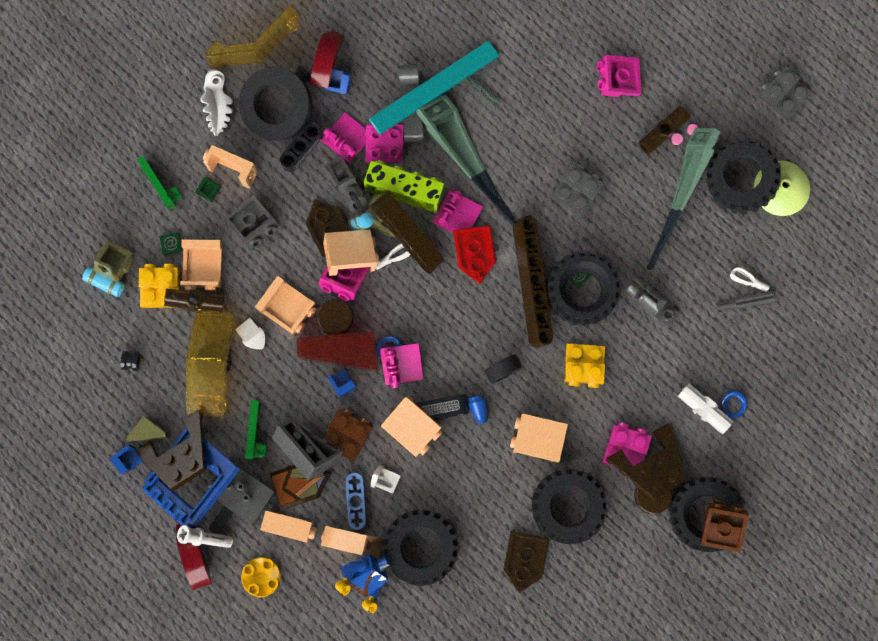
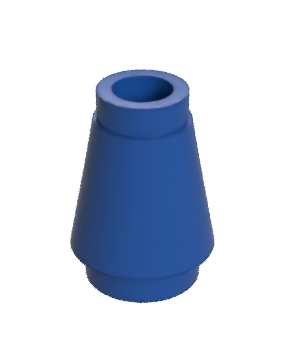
(478, 408)

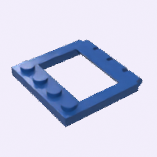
(177, 506)

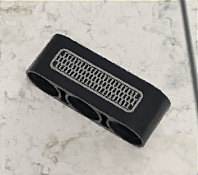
(302, 138)
(445, 407)

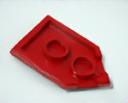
(474, 251)

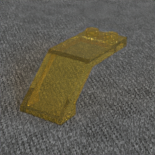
(256, 52)
(207, 364)

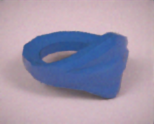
(390, 338)
(741, 397)

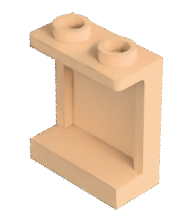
(246, 168)
(350, 250)
(202, 264)
(286, 306)
(412, 427)
(539, 437)

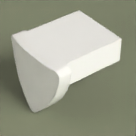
(252, 335)
(385, 479)

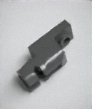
(346, 183)
(653, 302)

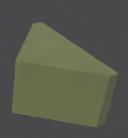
(145, 431)

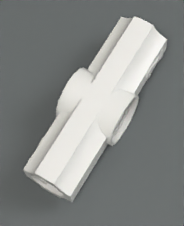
(705, 408)

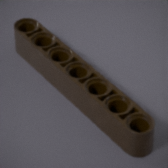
(529, 290)

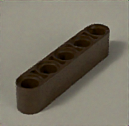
(407, 232)

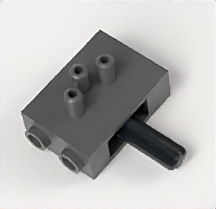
(244, 497)

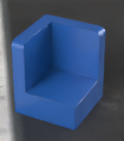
(340, 81)
(342, 383)
(126, 459)

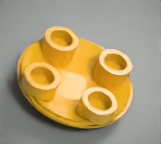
(261, 577)

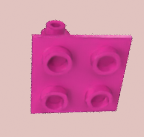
(345, 137)
(384, 147)
(457, 212)
(401, 364)

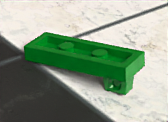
(168, 196)
(254, 449)

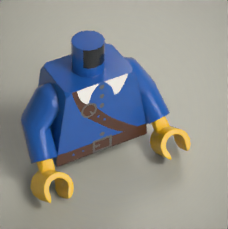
(366, 577)

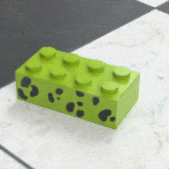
(404, 186)

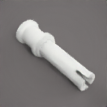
(198, 536)

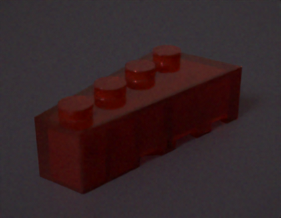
(346, 349)

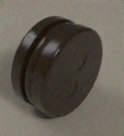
(335, 317)
(652, 506)

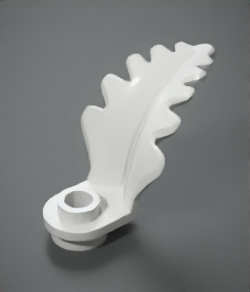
(216, 101)

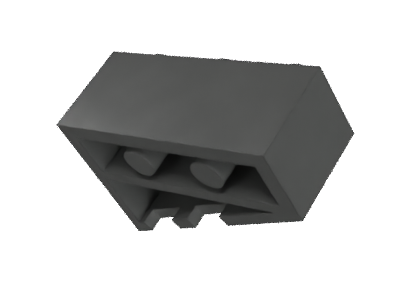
(305, 449)

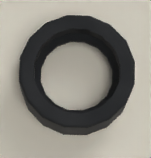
(503, 368)

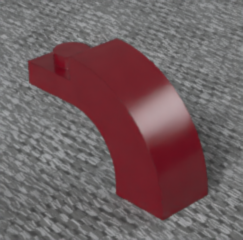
(326, 58)
(194, 563)

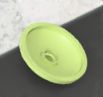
(788, 199)

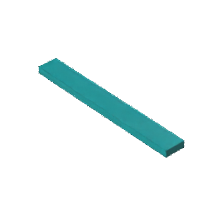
(433, 88)

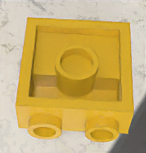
(154, 282)
(584, 365)

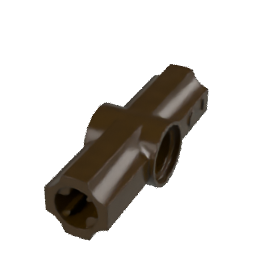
(657, 137)
(181, 298)

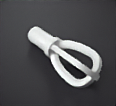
(388, 260)
(754, 281)

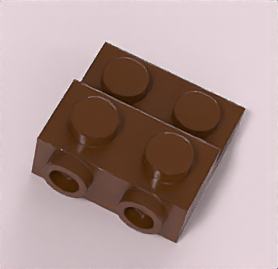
(348, 433)
(724, 526)

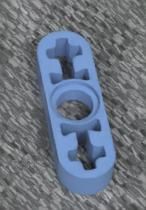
(350, 487)

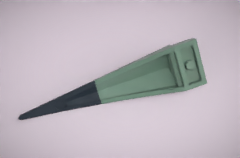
(449, 131)
(695, 160)

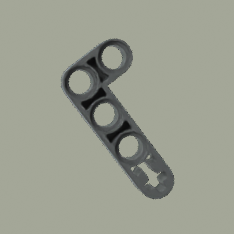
(413, 124)

